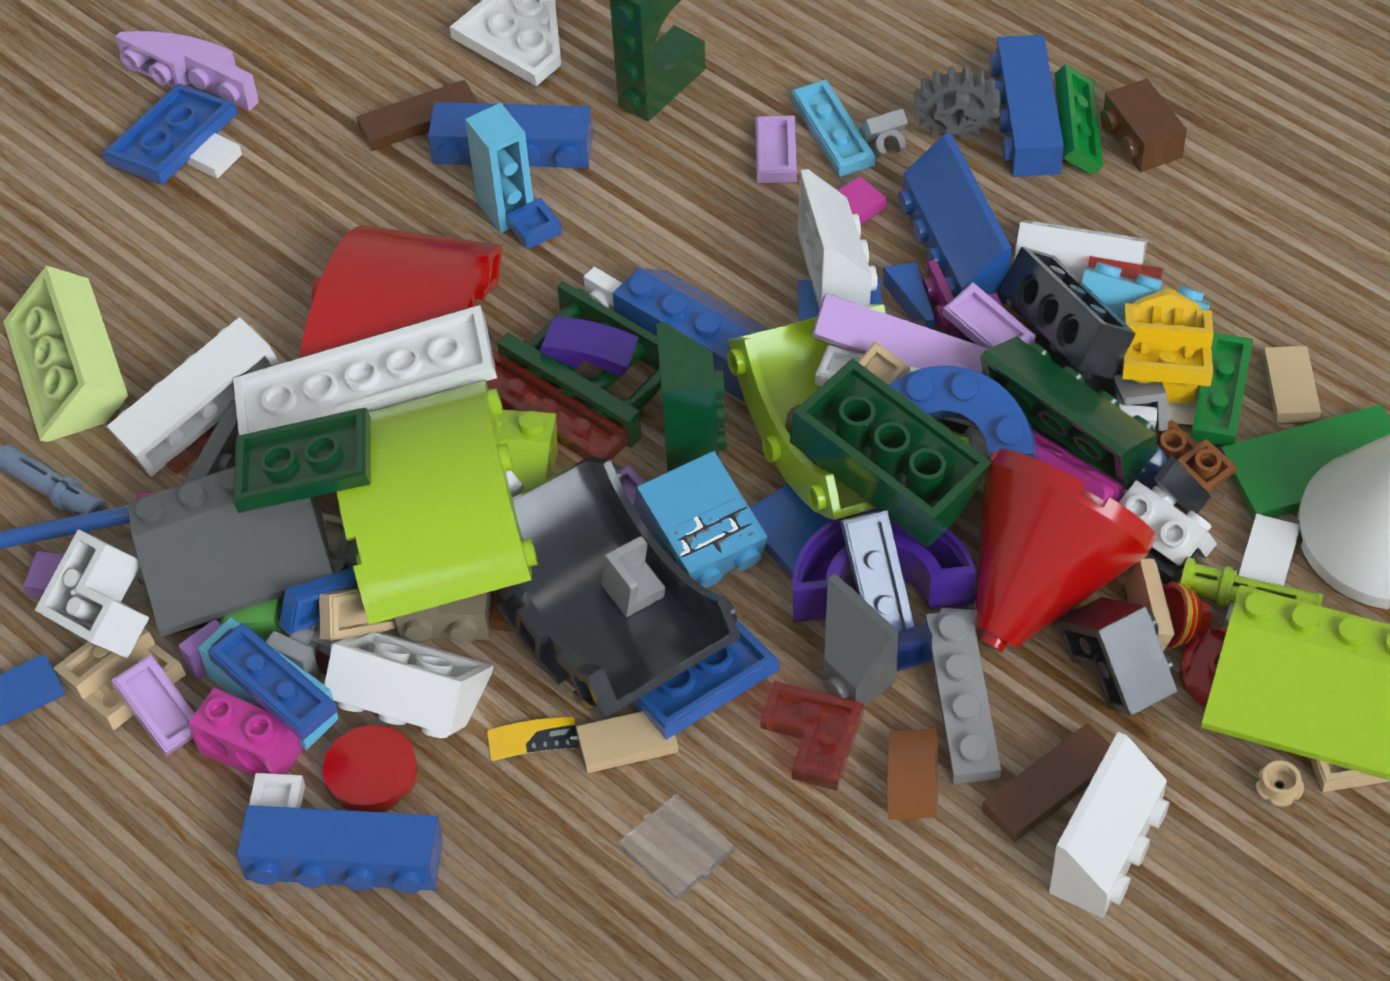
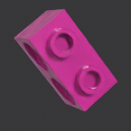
(243, 735)

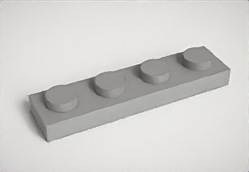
(963, 697)

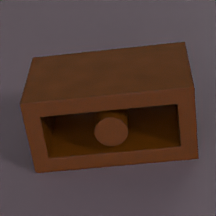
(1143, 125)

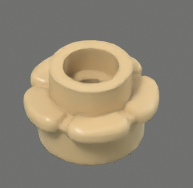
(1284, 774)

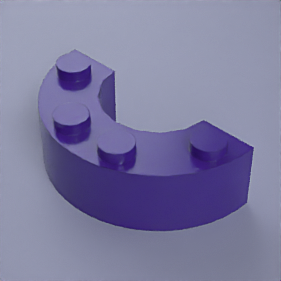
(940, 572)

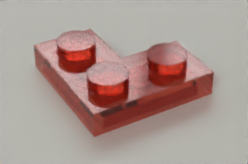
(824, 725)

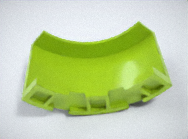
(775, 375)
(437, 506)

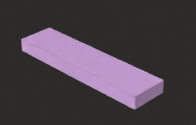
(920, 347)

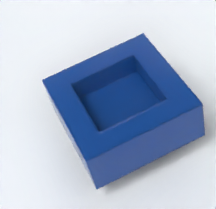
(533, 223)

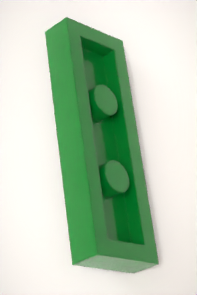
(1078, 120)
(1221, 404)

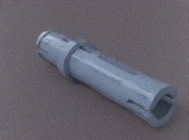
(62, 491)

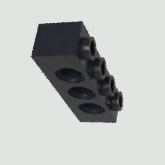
(1067, 313)

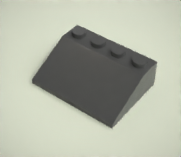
(213, 561)

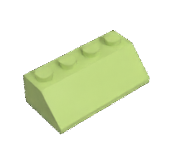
(64, 355)

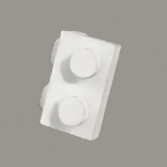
(1176, 533)

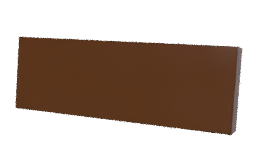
(409, 116)
(1047, 783)

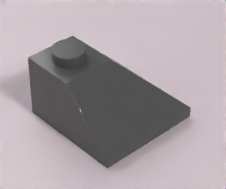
(858, 646)

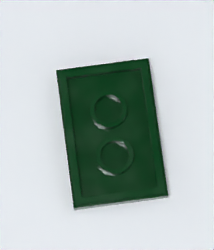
(302, 460)

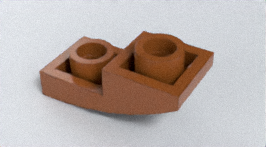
(1200, 460)
(912, 774)

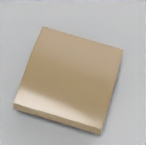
(92, 668)

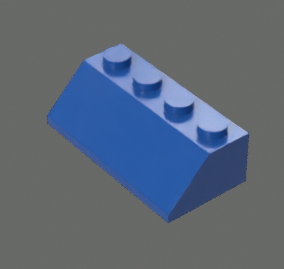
(955, 220)
(660, 296)

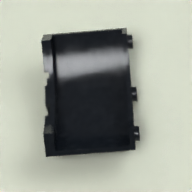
(573, 621)

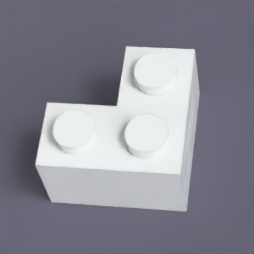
(89, 593)

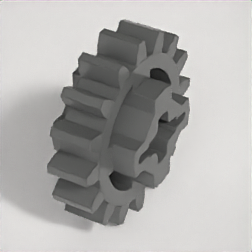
(957, 103)

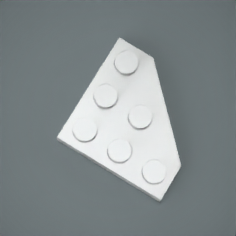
(513, 35)

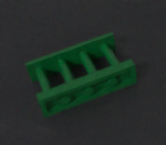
(591, 393)

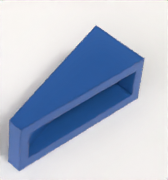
(908, 290)

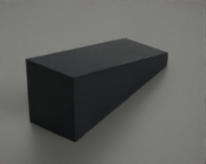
(1181, 486)

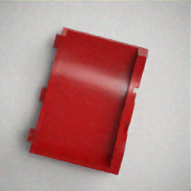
(393, 281)

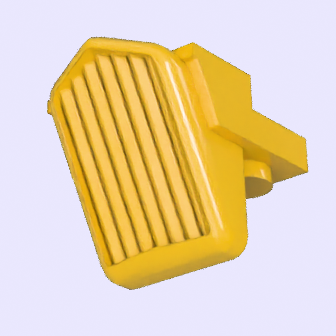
(1169, 344)

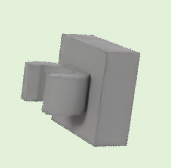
(885, 128)
(298, 649)

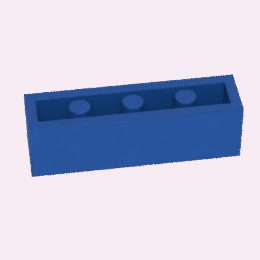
(1028, 106)
(553, 133)
(340, 848)

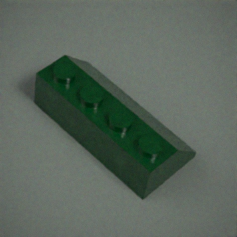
(1070, 411)
(888, 451)

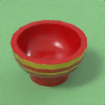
(1187, 613)

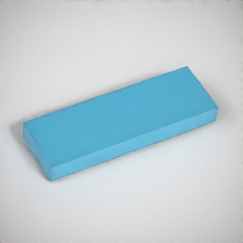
(832, 128)

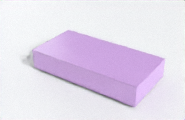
(776, 149)
(984, 319)
(156, 704)

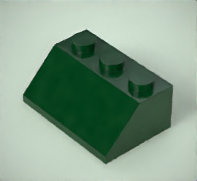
(689, 398)

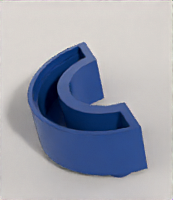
(974, 398)

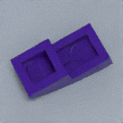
(579, 340)

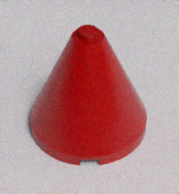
(1046, 547)

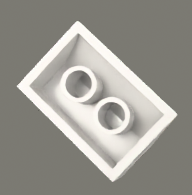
(832, 243)
(1075, 245)
(406, 682)
(1109, 829)

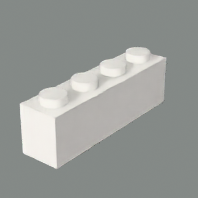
(190, 397)

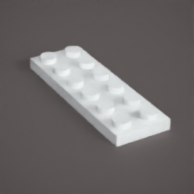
(369, 373)

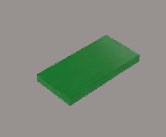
(1280, 465)

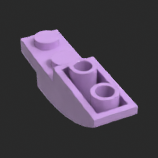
(187, 60)

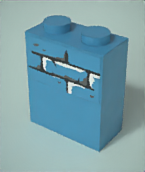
(701, 520)

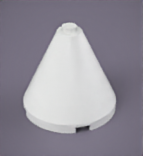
(1348, 523)

